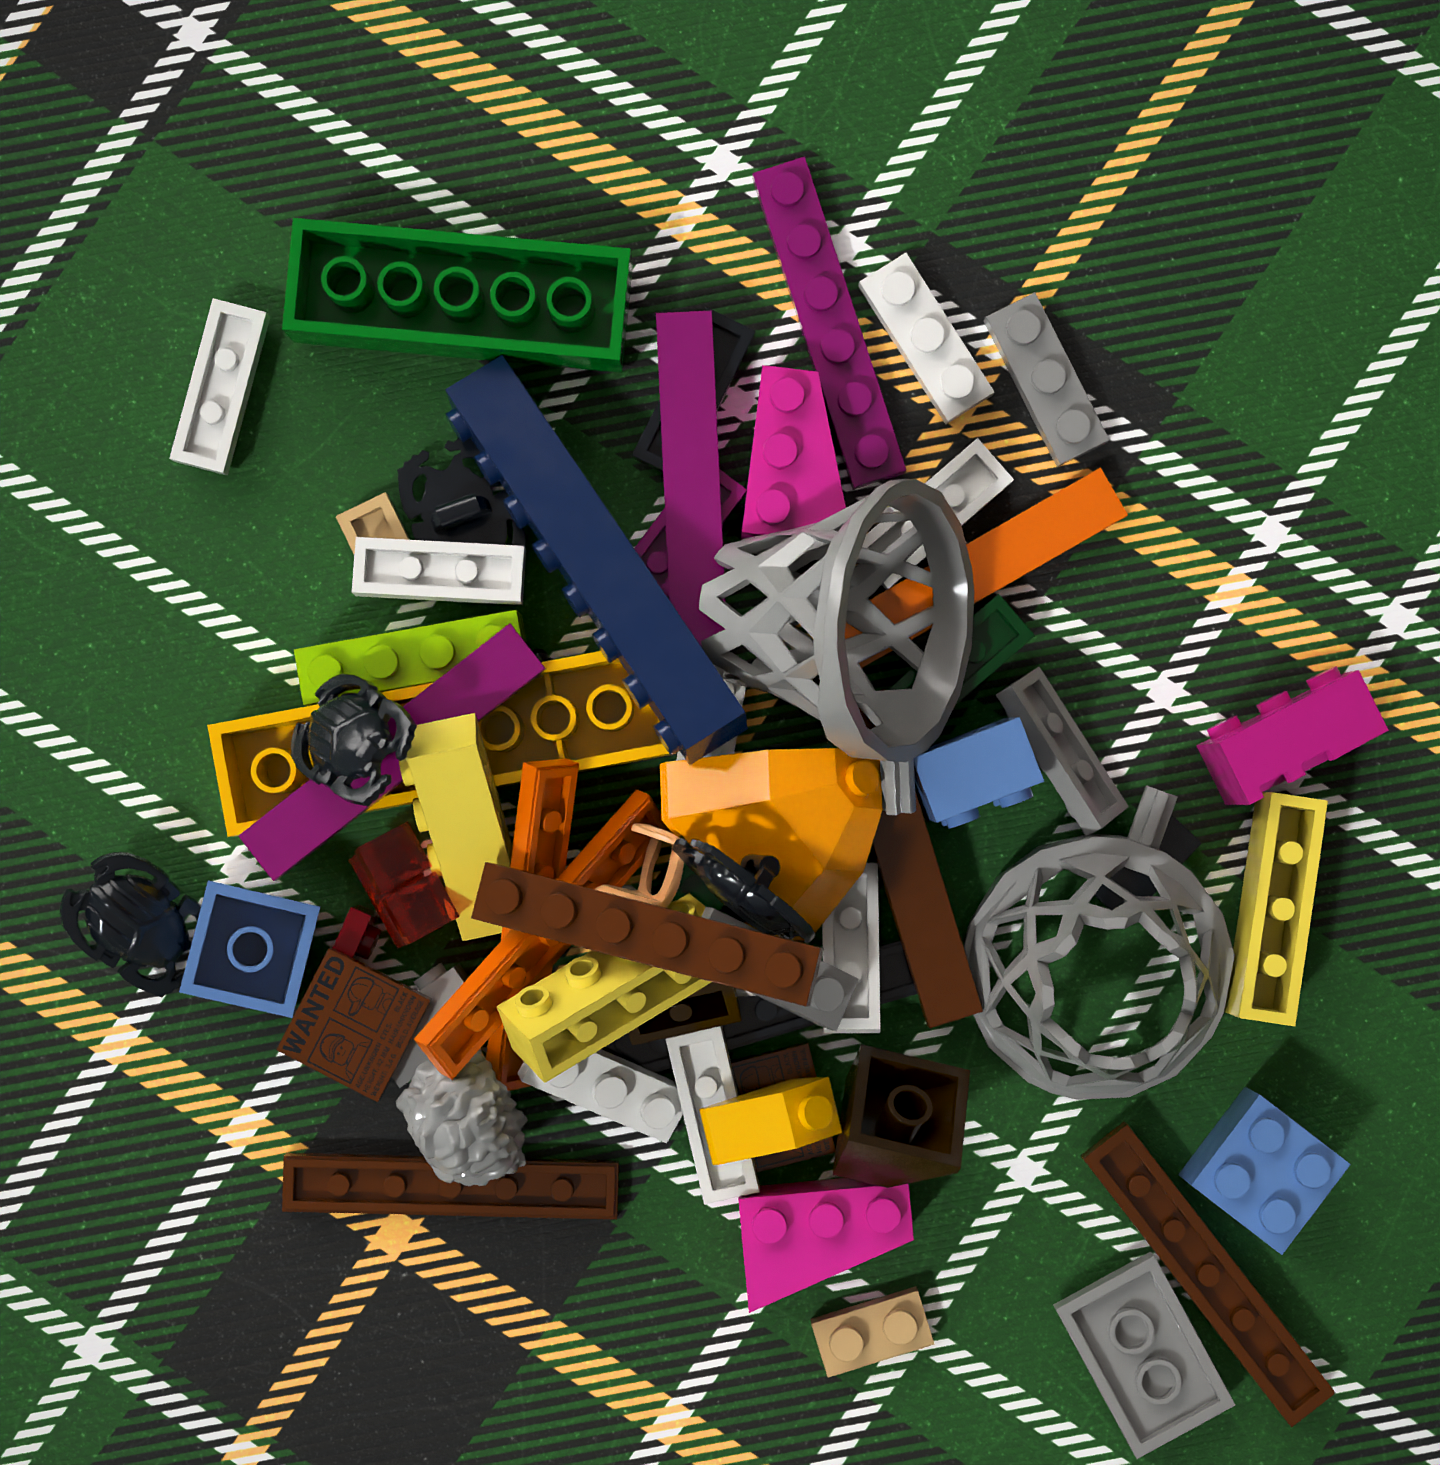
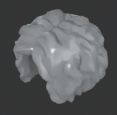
(464, 1123)

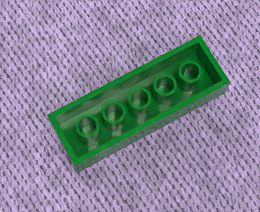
(457, 295)

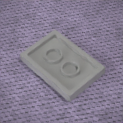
(1144, 1355)

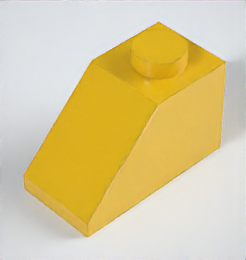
(771, 1120)

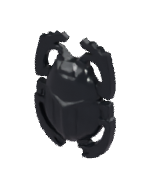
(456, 501)
(351, 738)
(745, 888)
(132, 920)

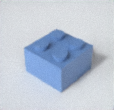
(975, 770)
(249, 949)
(1264, 1169)

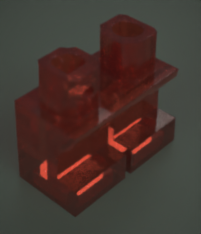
(396, 884)

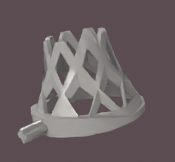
(838, 593)
(1098, 859)

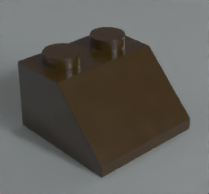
(900, 1119)

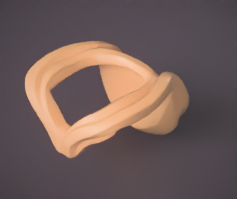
(673, 875)

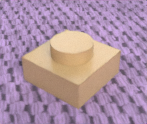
(373, 520)

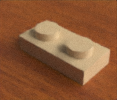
(872, 1331)

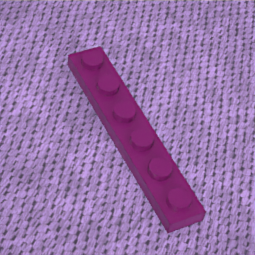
(828, 323)

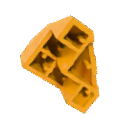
(793, 804)

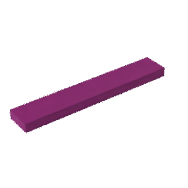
(690, 462)
(317, 814)

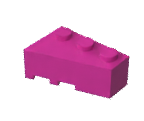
(792, 456)
(1290, 736)
(815, 1231)

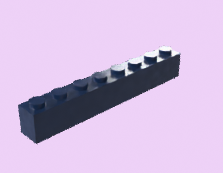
(597, 562)

